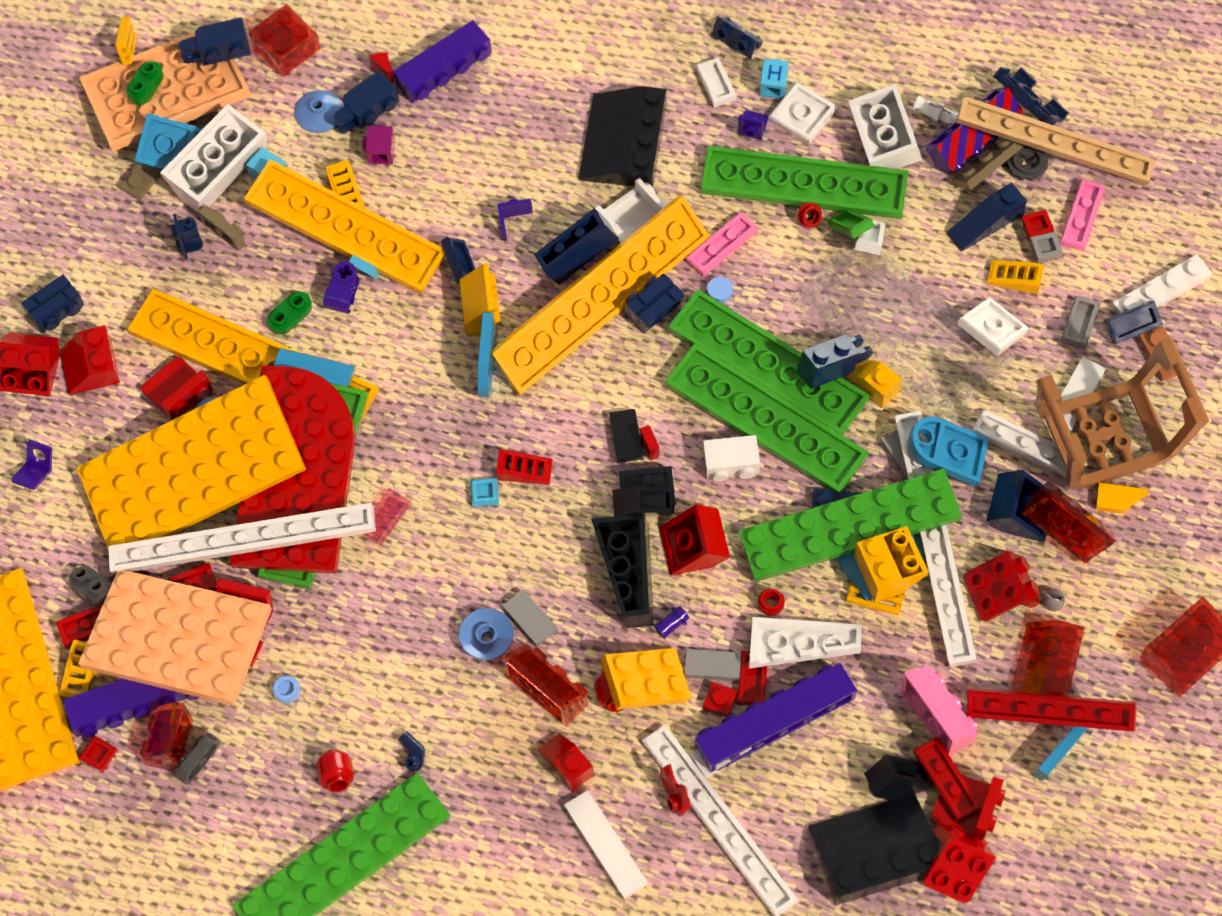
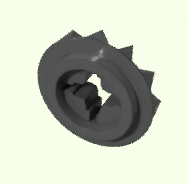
(1027, 153)

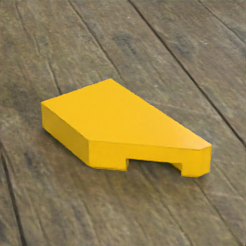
(1117, 497)

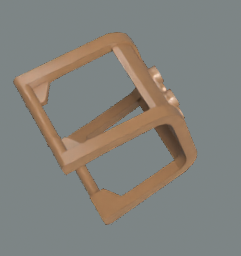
(1069, 446)

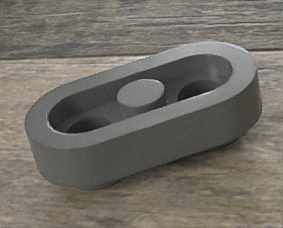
(89, 585)
(202, 751)

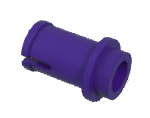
(671, 621)

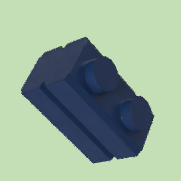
(653, 302)
(53, 304)

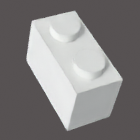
(731, 458)

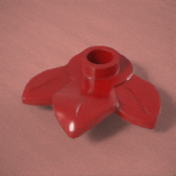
(678, 795)

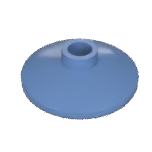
(319, 119)
(486, 622)

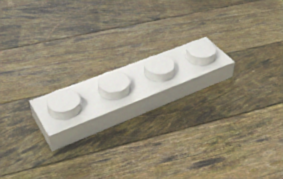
(1166, 286)

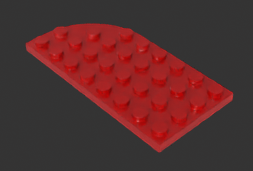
(326, 444)

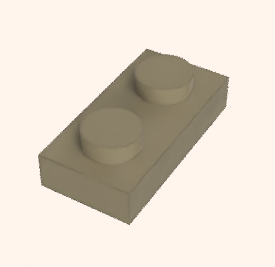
(217, 223)

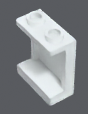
(632, 210)

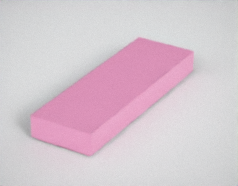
(1082, 215)
(721, 244)

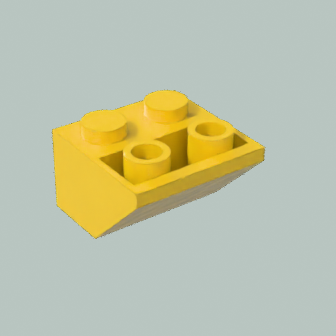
(479, 296)
(890, 563)

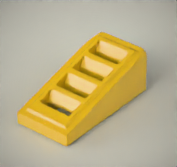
(341, 173)
(1023, 284)
(74, 658)

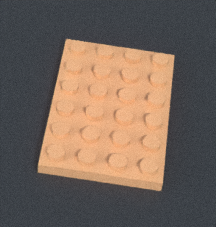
(182, 96)
(175, 637)

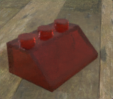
(1068, 522)
(1187, 647)
(1048, 657)
(545, 683)

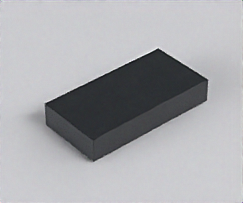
(626, 435)

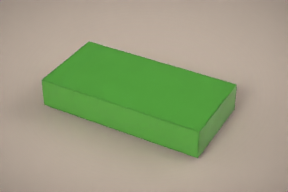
(850, 223)

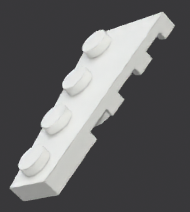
(792, 641)

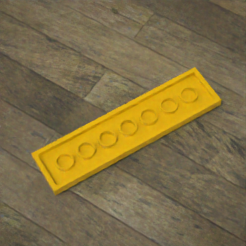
(345, 226)

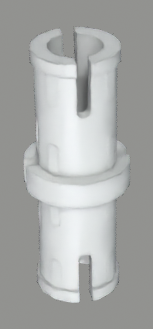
(936, 111)

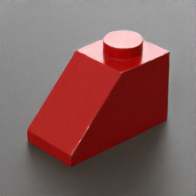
(567, 761)

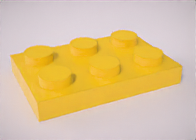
(645, 678)

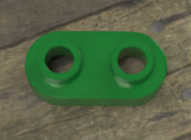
(148, 79)
(290, 312)

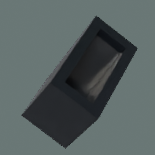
(643, 499)
(896, 778)

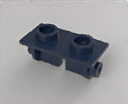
(735, 37)
(186, 235)

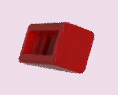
(515, 476)

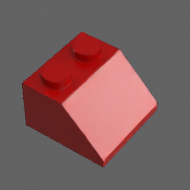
(89, 361)
(694, 540)

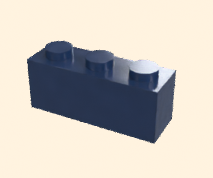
(576, 246)

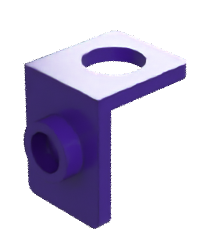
(750, 126)
(513, 208)
(34, 469)

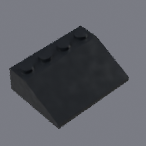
(624, 136)
(875, 848)

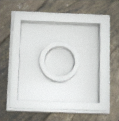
(802, 113)
(993, 326)

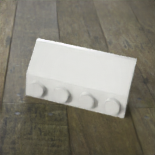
(214, 158)

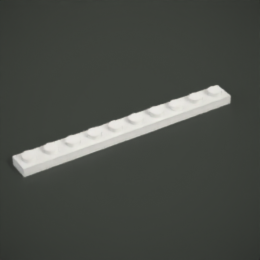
(242, 538)
(940, 564)

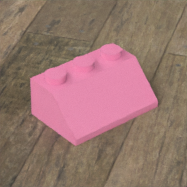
(938, 709)

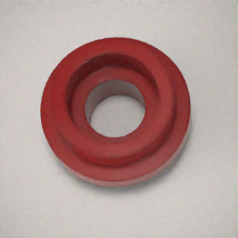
(815, 217)
(771, 594)

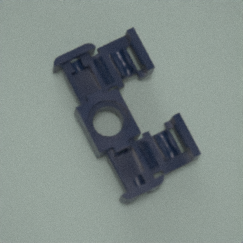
(1020, 86)

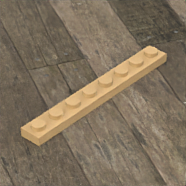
(1055, 140)

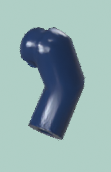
(415, 749)

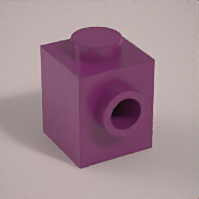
(379, 144)

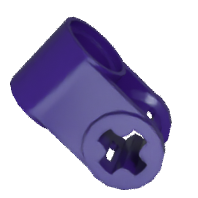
(341, 292)

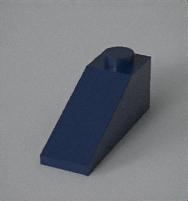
(988, 217)

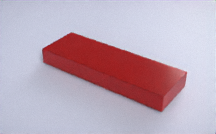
(947, 779)

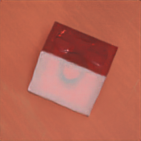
(167, 736)

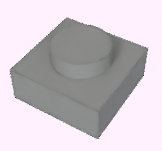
(1046, 247)

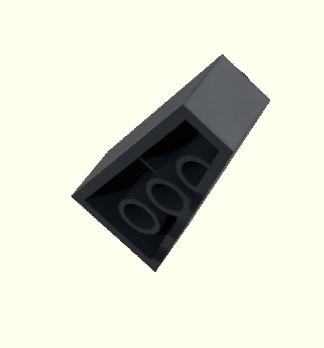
(628, 561)

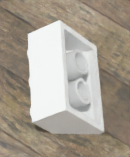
(885, 128)

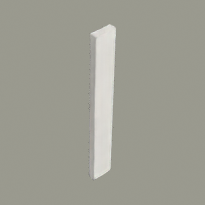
(722, 823)

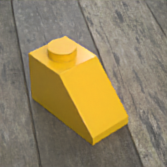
(875, 380)

